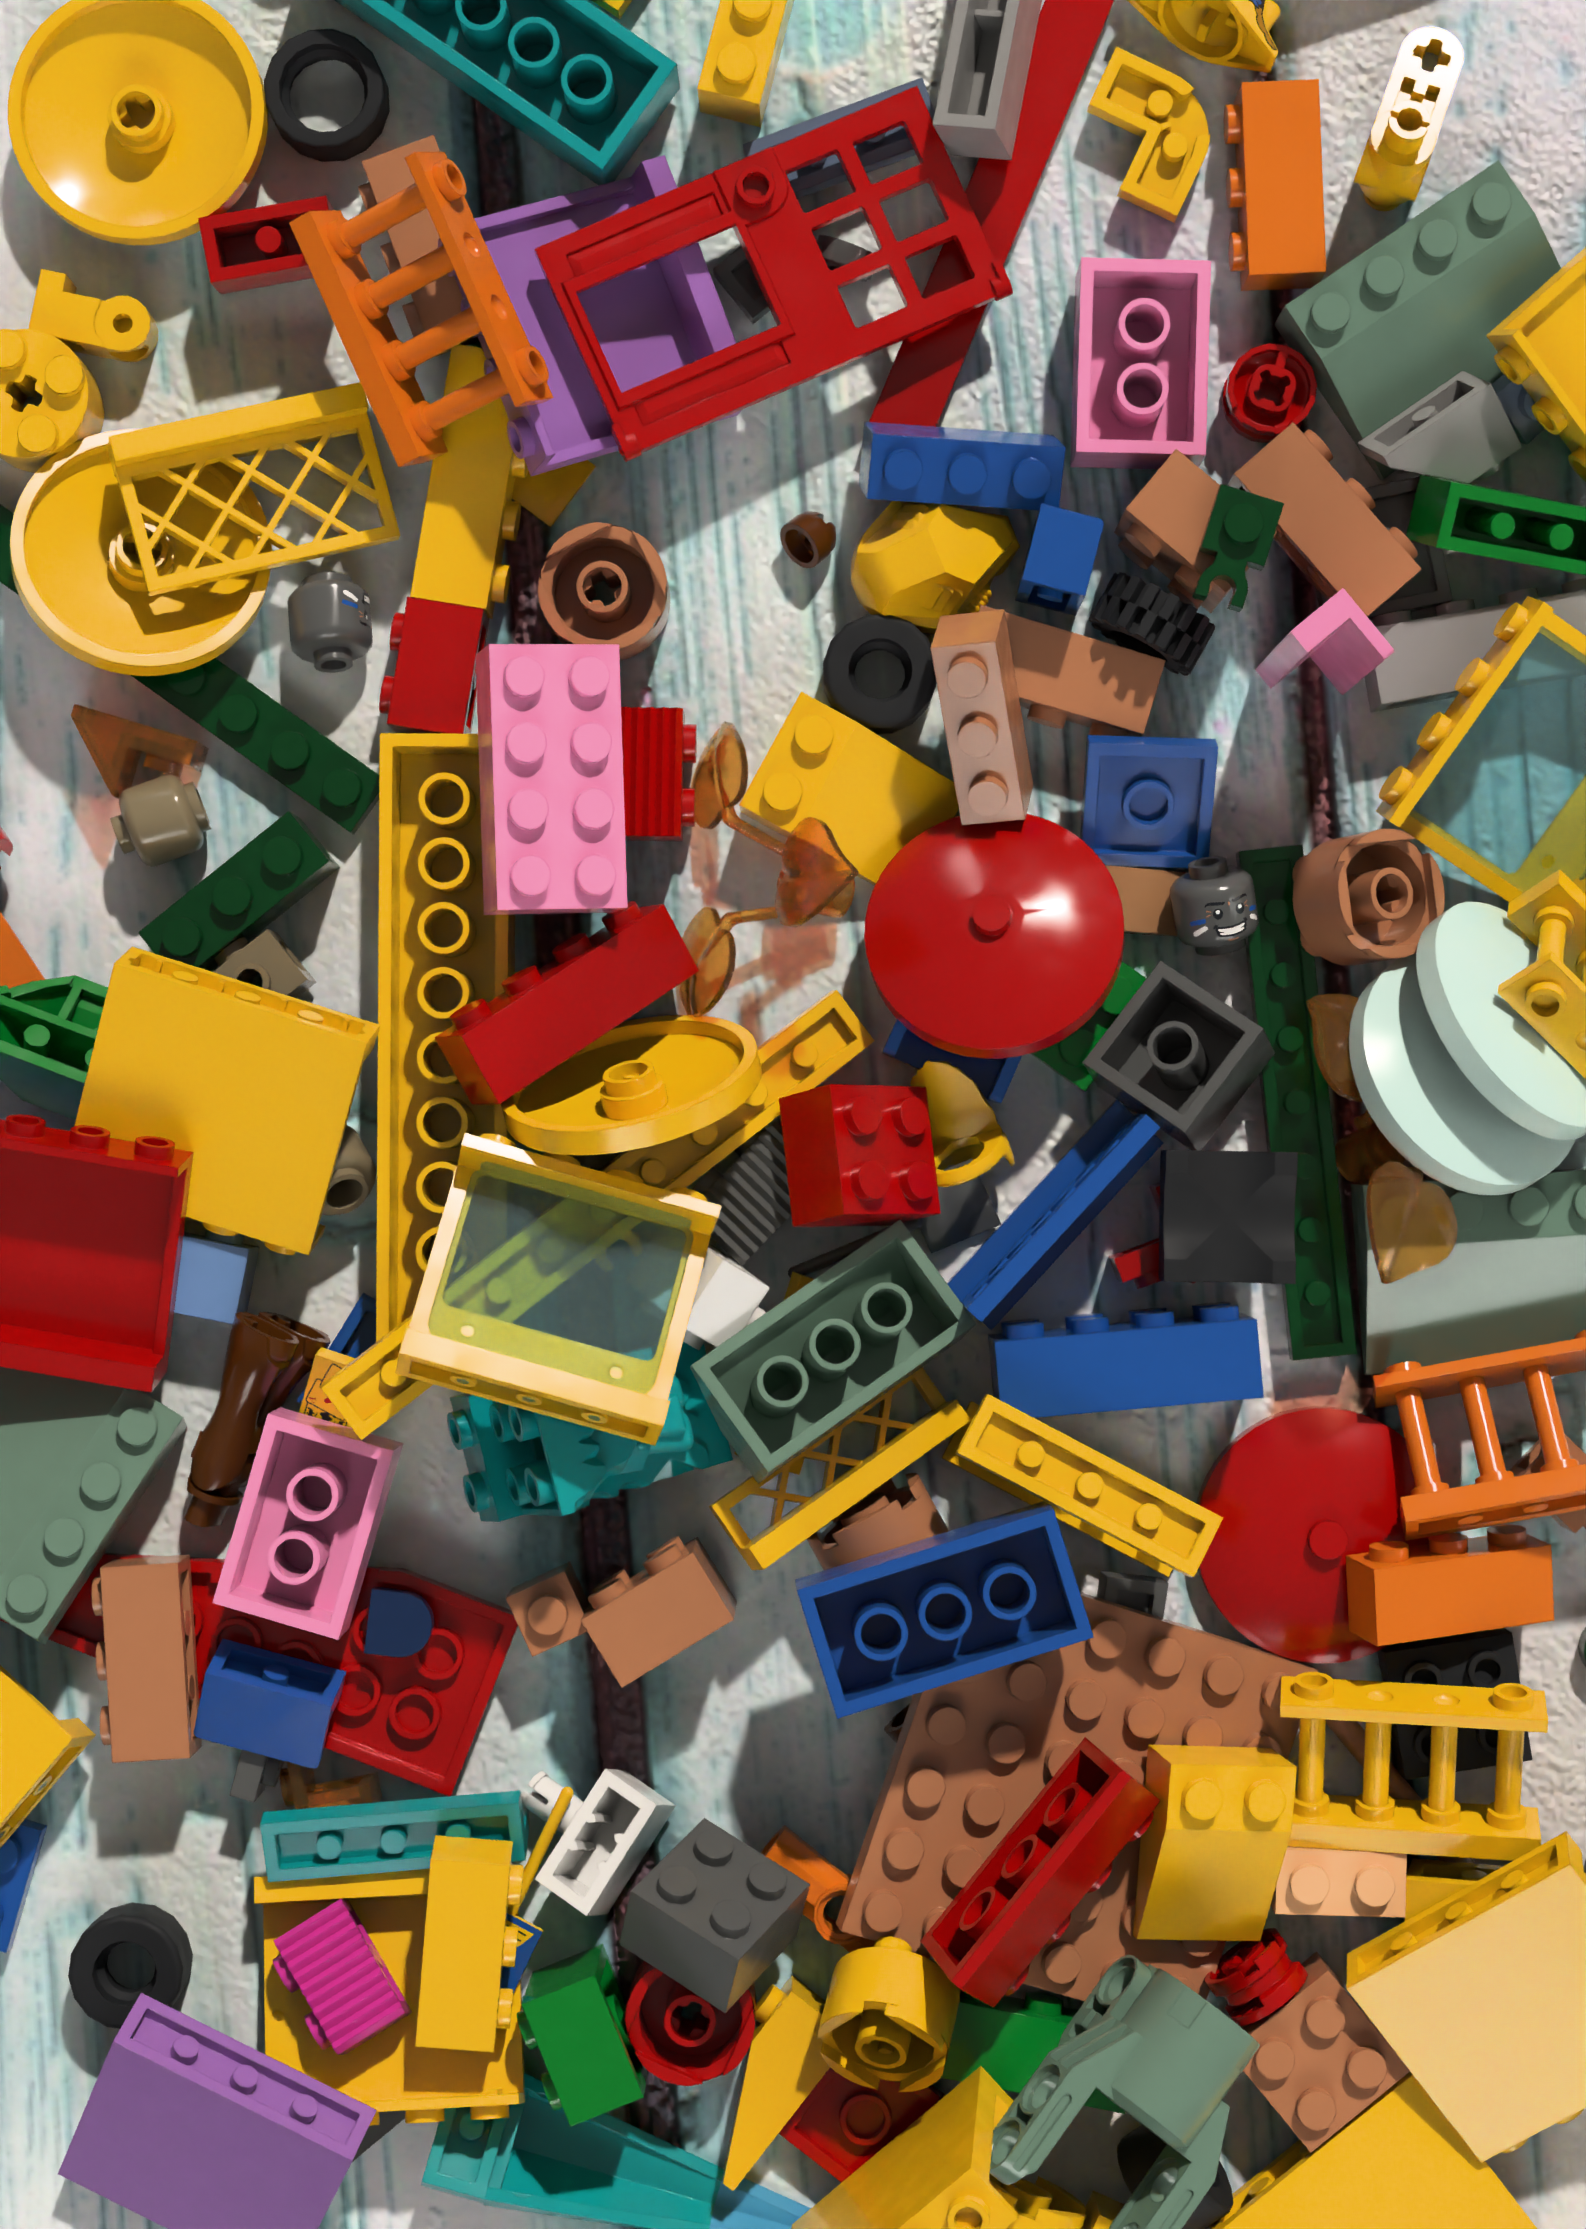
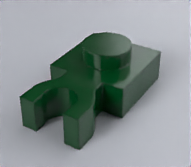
(1238, 537)

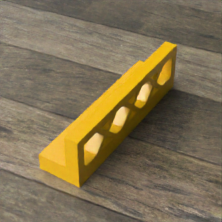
(850, 1487)

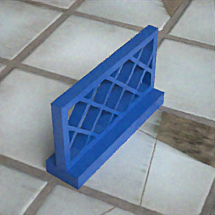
(1055, 1213)

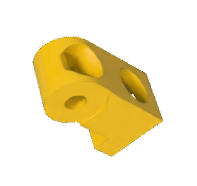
(91, 326)

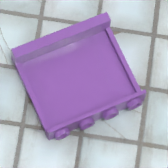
(642, 319)
(211, 2130)

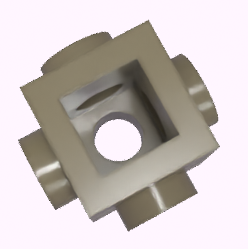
(268, 957)

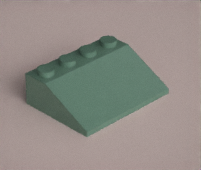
(1420, 304)
(1501, 1289)
(68, 1482)

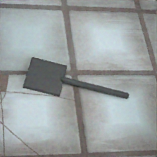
(964, 1213)

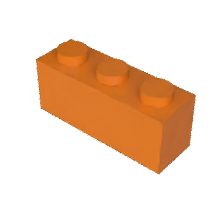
(1276, 185)
(1449, 1586)

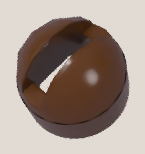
(808, 539)

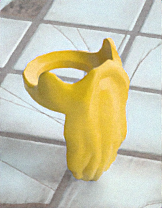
(960, 1124)

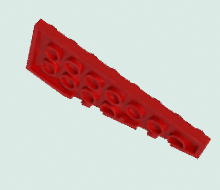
(393, 1712)

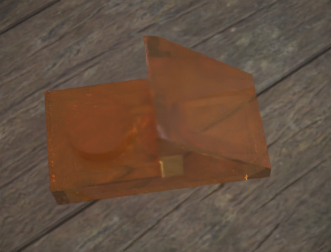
(120, 742)

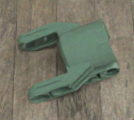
(1160, 2060)

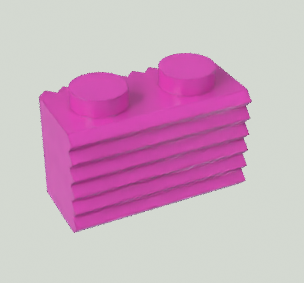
(340, 1978)

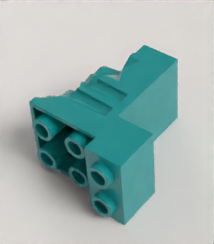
(554, 1467)

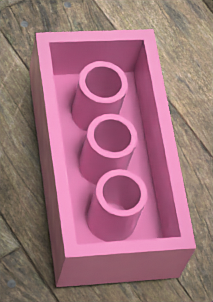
(551, 779)

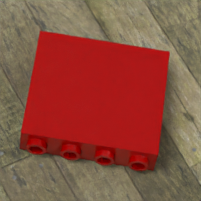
(89, 1251)

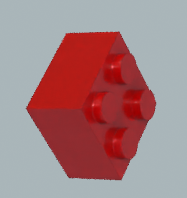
(859, 1155)

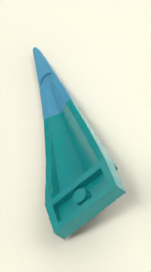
(591, 2172)

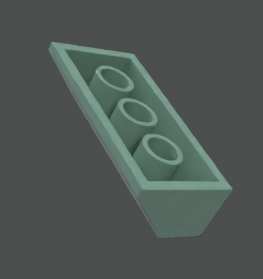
(830, 1350)

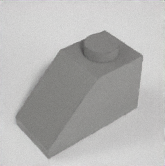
(1448, 434)

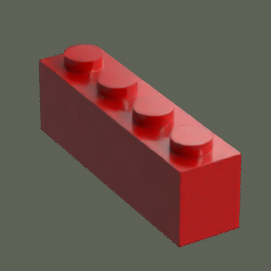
(566, 1003)

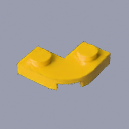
(1168, 119)

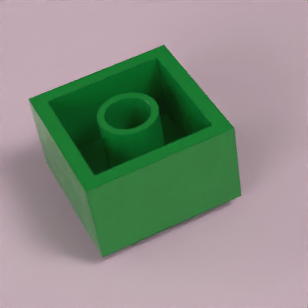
(579, 2025)

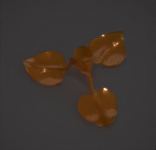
(811, 882)
(1407, 1218)

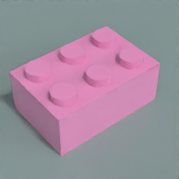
(1140, 362)
(307, 1523)

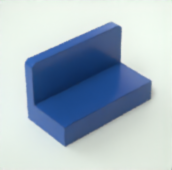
(268, 1703)

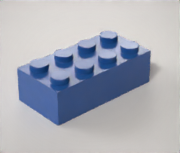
(1129, 1363)
(943, 1609)

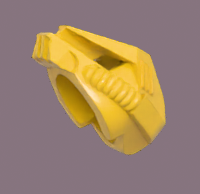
(930, 561)

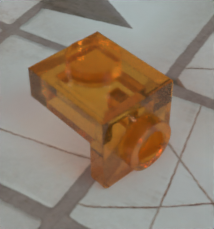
(301, 1791)

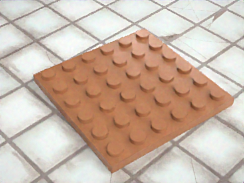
(993, 1741)

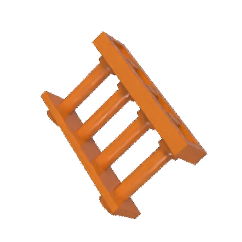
(361, 309)
(1496, 1494)

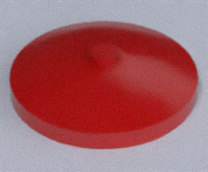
(994, 936)
(1292, 1507)

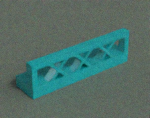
(385, 1834)

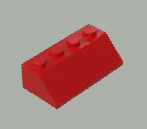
(1039, 1874)

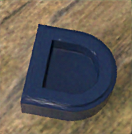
(397, 1622)

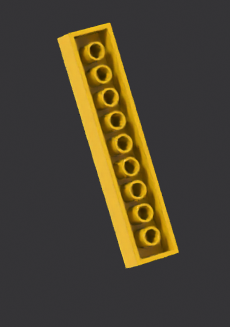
(431, 962)

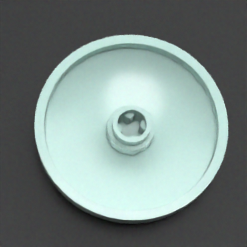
(1459, 972)
(1429, 1103)

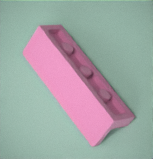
(1336, 639)

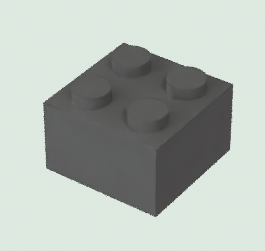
(1179, 1056)
(714, 1914)

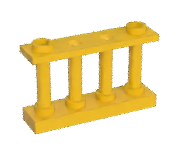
(1553, 988)
(1083, 1487)
(1413, 1826)

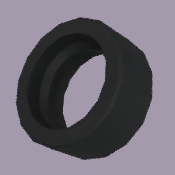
(305, 51)

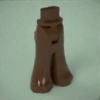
(260, 1371)

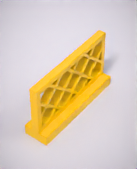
(240, 434)

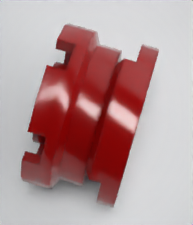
(1268, 392)
(1256, 1978)

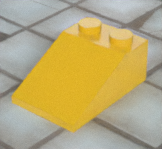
(852, 781)
(1212, 1842)

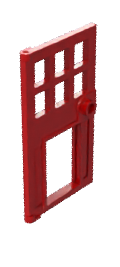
(779, 243)

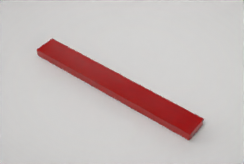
(1000, 199)

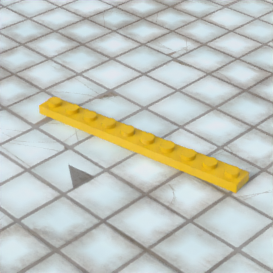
(791, 1062)

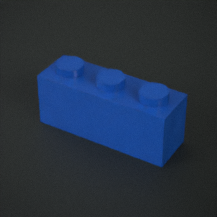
(960, 466)

